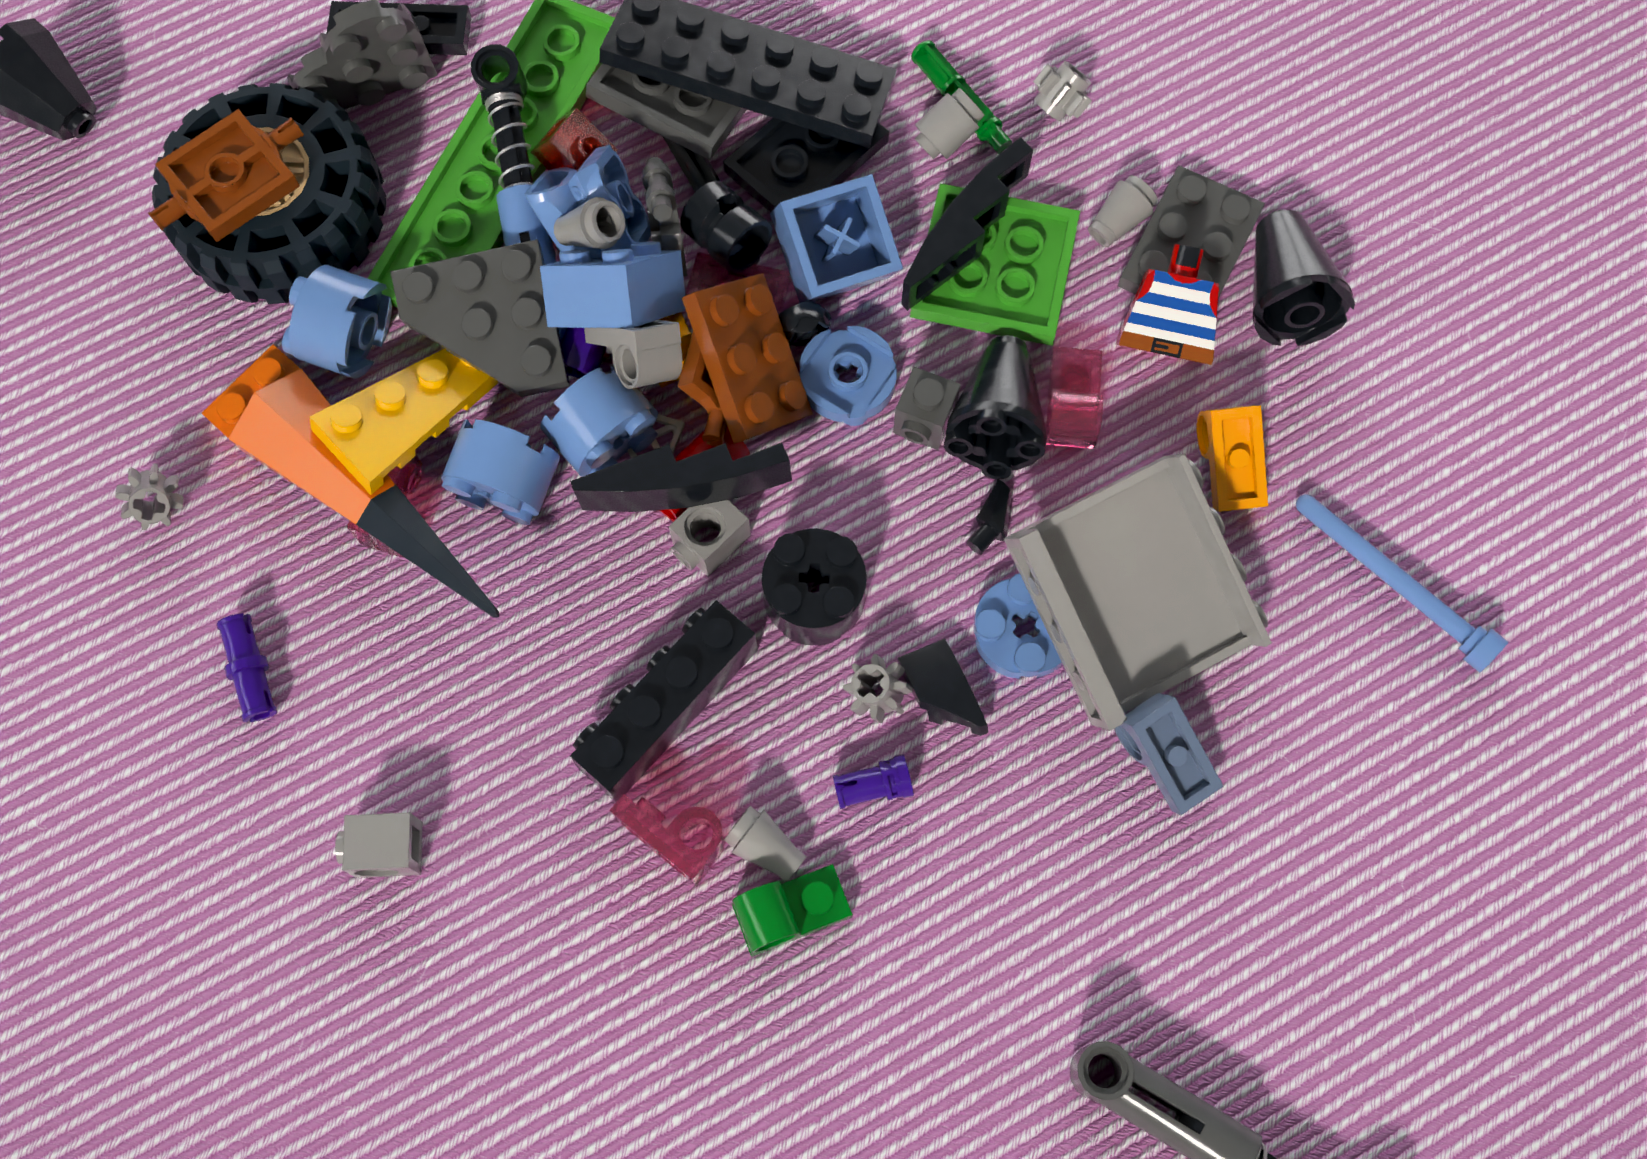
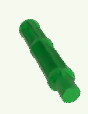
(948, 81)

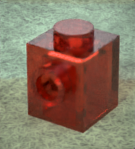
(569, 142)

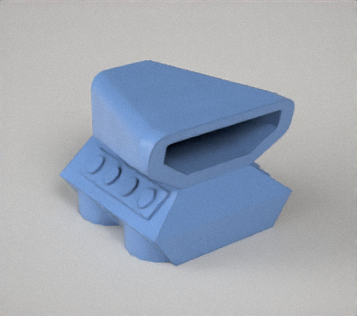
(599, 176)

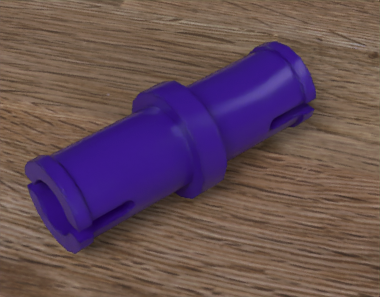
(246, 667)

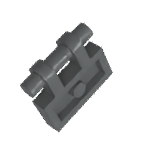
(662, 207)

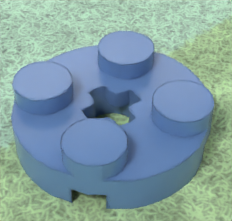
(852, 400)
(995, 635)

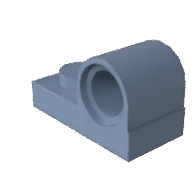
(1166, 743)

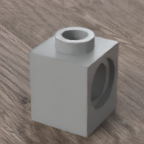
(708, 556)
(380, 845)

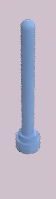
(1477, 644)

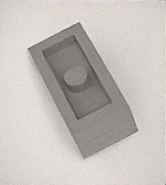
(642, 353)

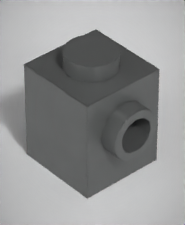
(925, 408)

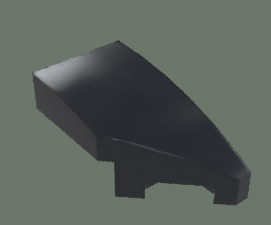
(942, 687)

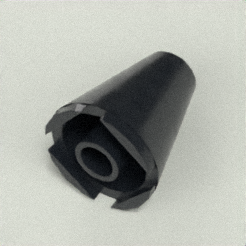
(1296, 283)

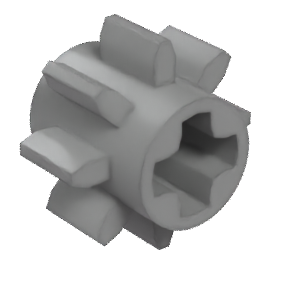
(1062, 91)
(149, 511)
(864, 680)

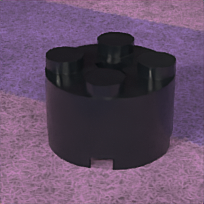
(809, 558)

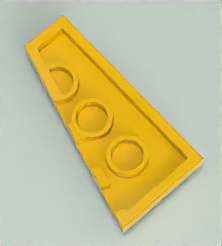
(396, 415)

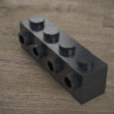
(665, 700)

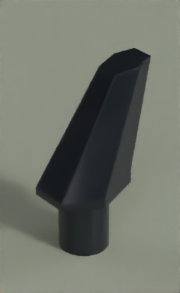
(992, 519)

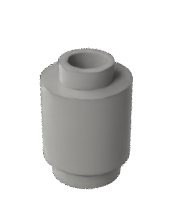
(948, 124)

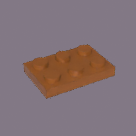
(747, 356)

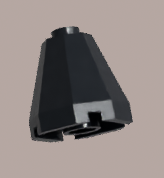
(40, 83)

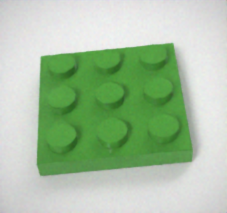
(1016, 280)

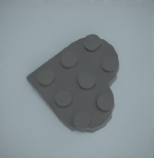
(366, 56)

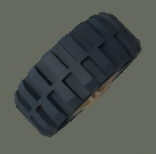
(313, 226)

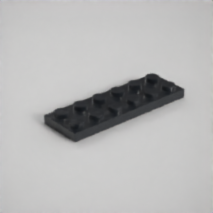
(750, 67)

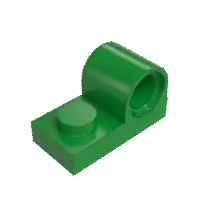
(790, 910)

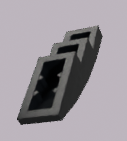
(961, 229)
(661, 483)

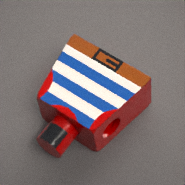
(1174, 311)

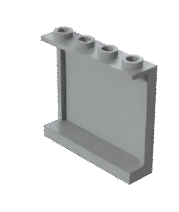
(1137, 587)

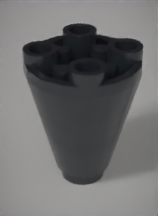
(999, 413)

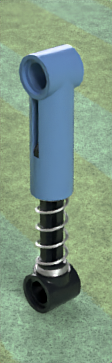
(504, 104)

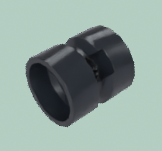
(725, 226)

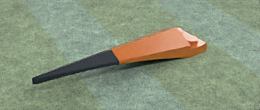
(269, 419)

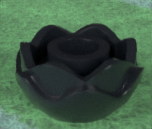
(803, 322)

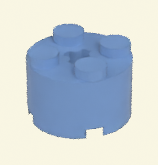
(337, 320)
(600, 422)
(499, 469)

